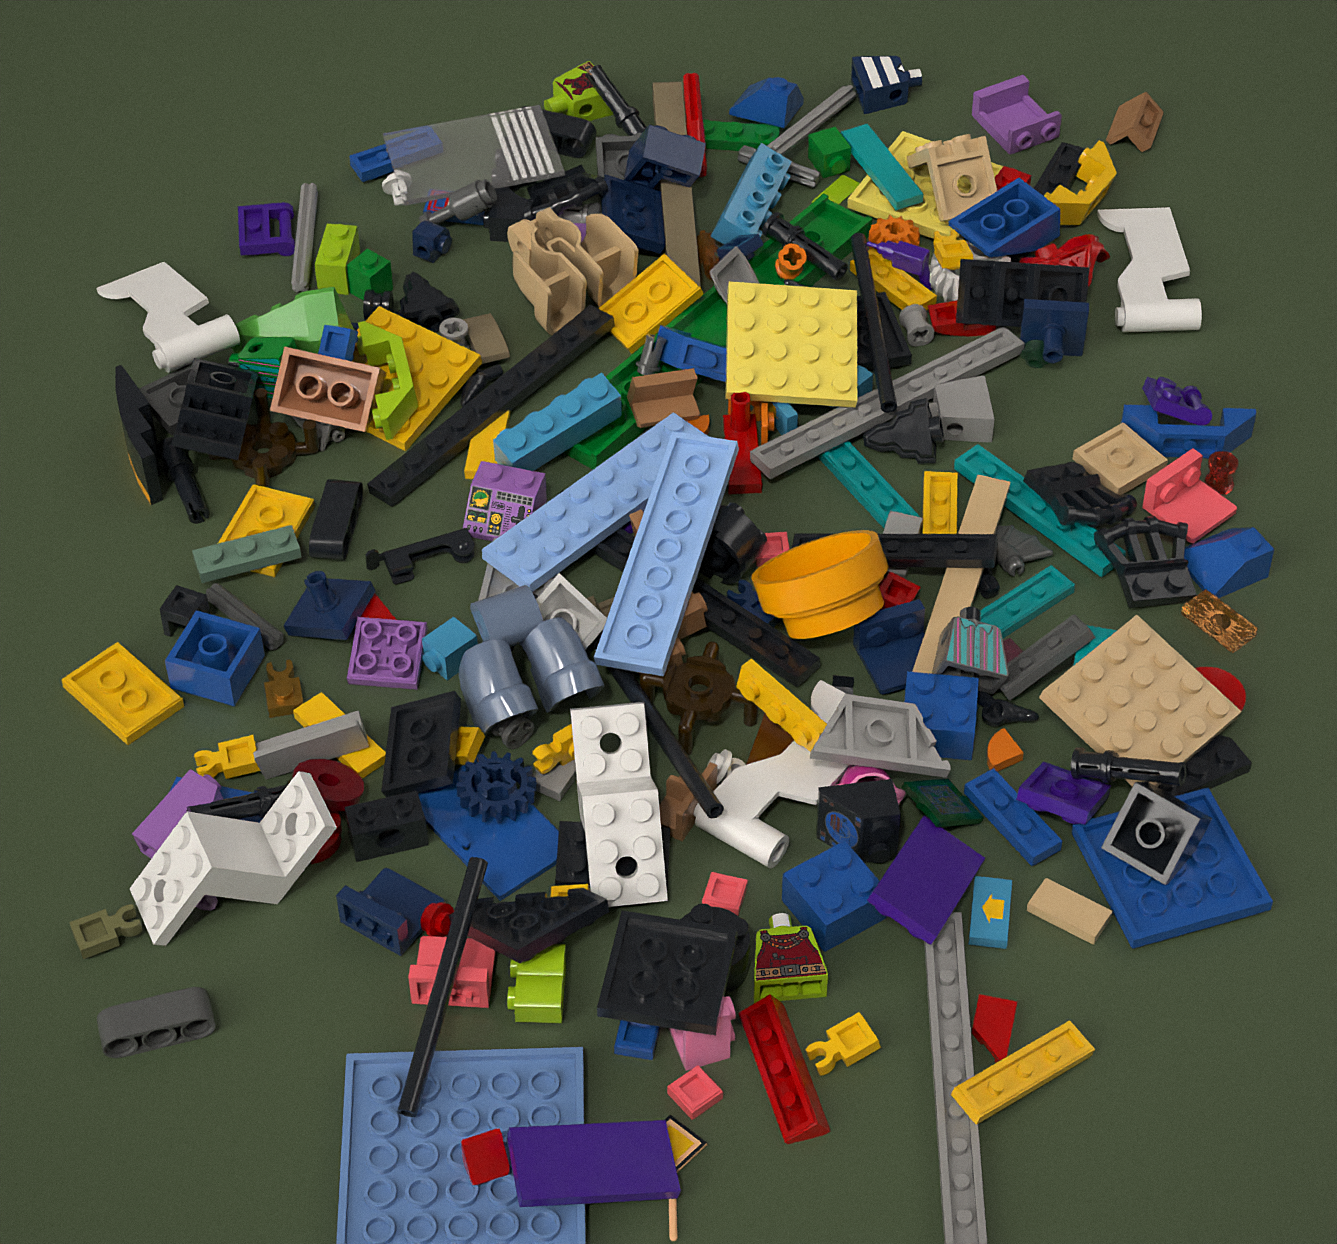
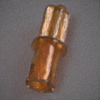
(707, 252)

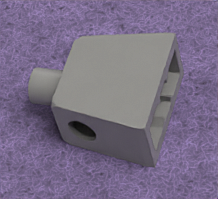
(964, 409)

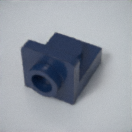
(746, 243)

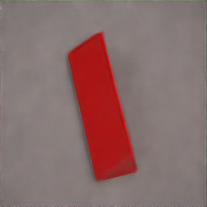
(783, 1071)

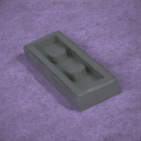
(1045, 655)

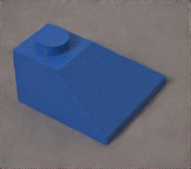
(769, 102)
(1229, 560)

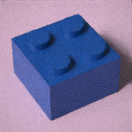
(215, 658)
(947, 710)
(832, 895)

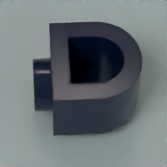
(430, 241)

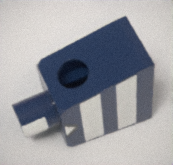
(882, 82)

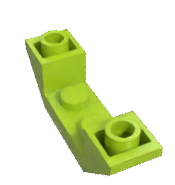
(397, 405)

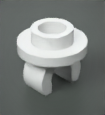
(391, 187)
(725, 763)

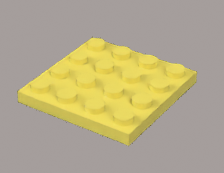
(871, 201)
(792, 344)

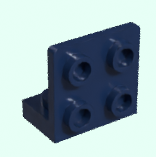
(890, 644)
(386, 910)

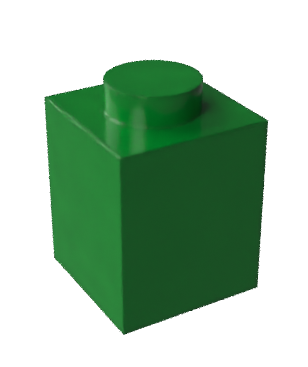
(829, 152)
(369, 272)

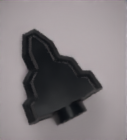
(425, 304)
(909, 433)

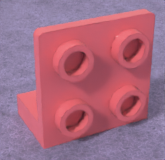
(1180, 496)
(473, 976)

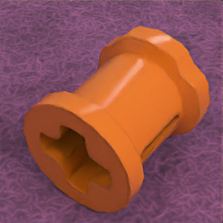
(798, 257)

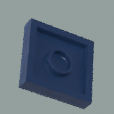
(1058, 324)
(329, 607)

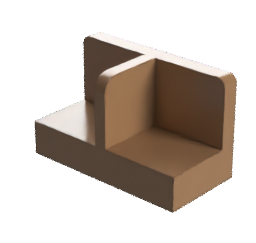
(679, 803)

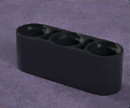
(570, 134)
(336, 519)

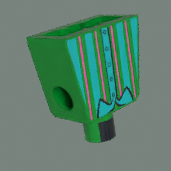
(265, 357)

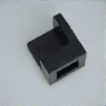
(180, 608)

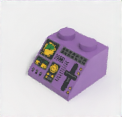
(501, 499)

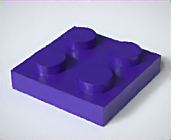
(1057, 792)

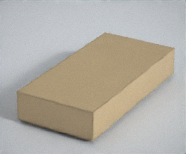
(1069, 911)

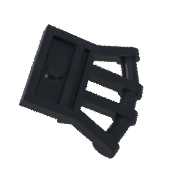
(563, 192)
(1078, 496)
(1149, 581)

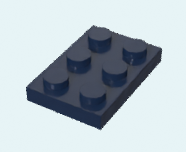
(636, 212)

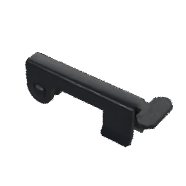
(400, 559)

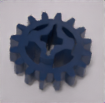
(496, 787)

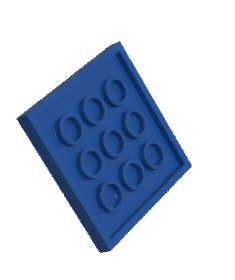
(1207, 891)

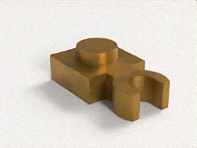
(282, 691)

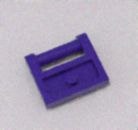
(255, 229)
(1177, 402)

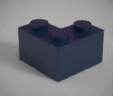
(664, 156)

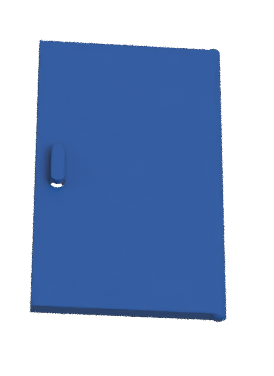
(514, 849)

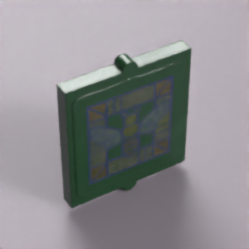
(942, 802)

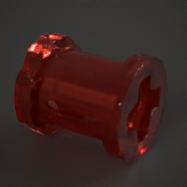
(1220, 472)

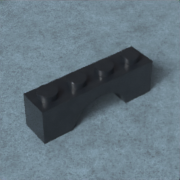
(505, 211)

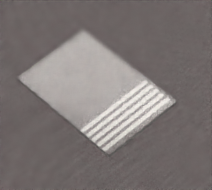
(498, 147)

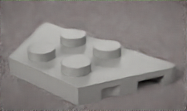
(880, 736)

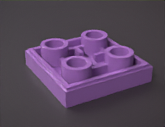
(387, 653)

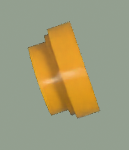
(824, 583)

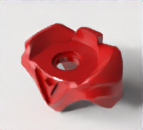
(1077, 251)

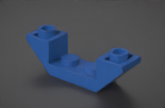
(689, 352)
(1175, 440)

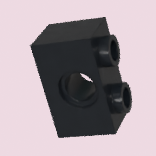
(386, 826)

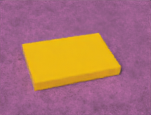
(650, 301)
(268, 510)
(122, 693)

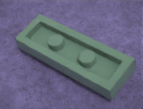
(246, 554)

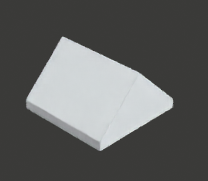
(565, 601)

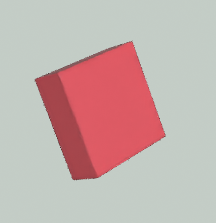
(776, 544)
(725, 892)
(695, 1092)

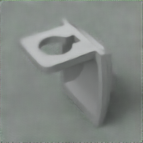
(732, 268)

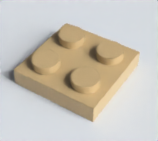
(1120, 459)

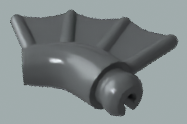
(1016, 548)

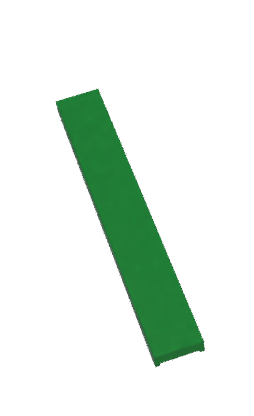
(706, 318)

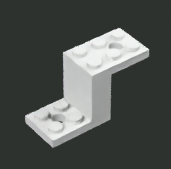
(618, 804)
(232, 858)

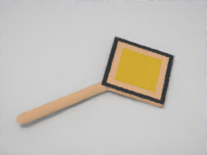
(685, 1147)

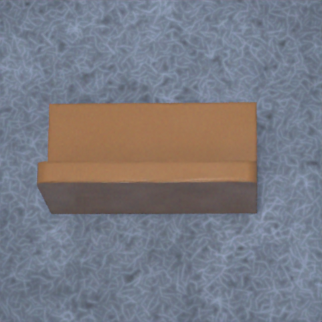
(1137, 120)
(661, 394)

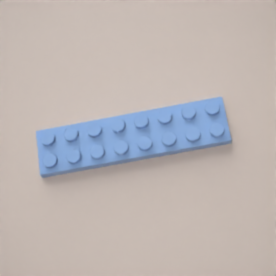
(584, 511)
(666, 554)

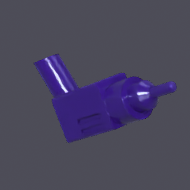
(906, 258)

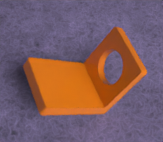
(763, 415)

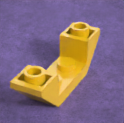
(1099, 174)

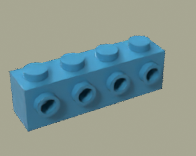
(753, 195)
(559, 425)

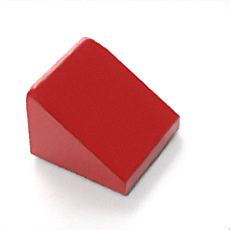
(485, 1157)

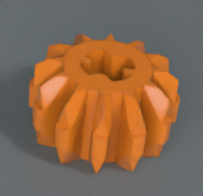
(894, 230)

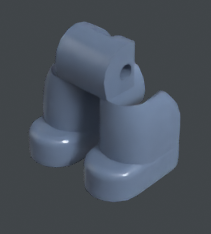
(552, 646)

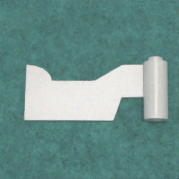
(1155, 259)
(168, 303)
(758, 784)

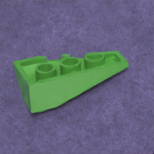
(298, 319)

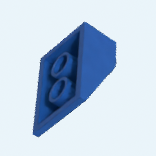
(1009, 221)

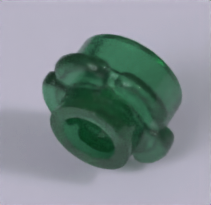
(1034, 354)

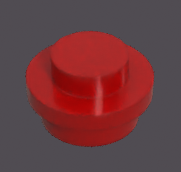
(436, 919)

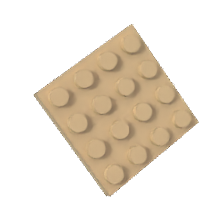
(1140, 699)

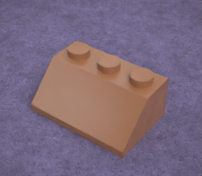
(327, 389)

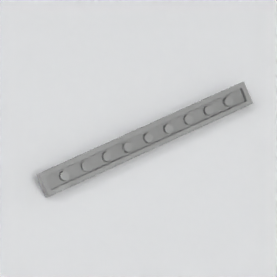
(850, 422)
(953, 1064)

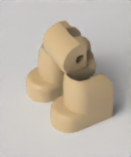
(559, 269)

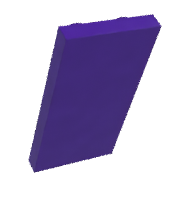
(926, 880)
(592, 1163)

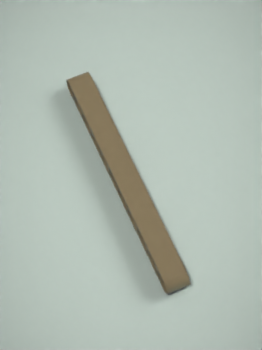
(676, 198)

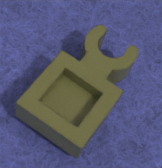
(100, 932)

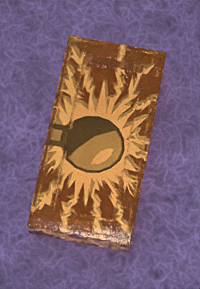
(1219, 621)

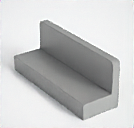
(318, 741)

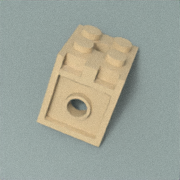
(948, 163)

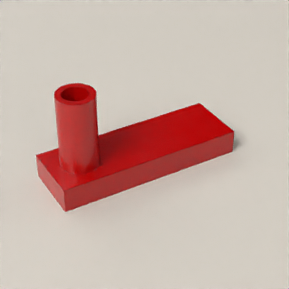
(742, 428)

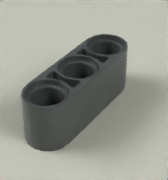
(155, 1022)

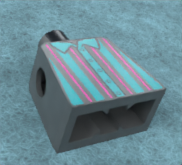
(972, 650)

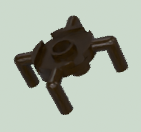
(274, 437)
(698, 705)

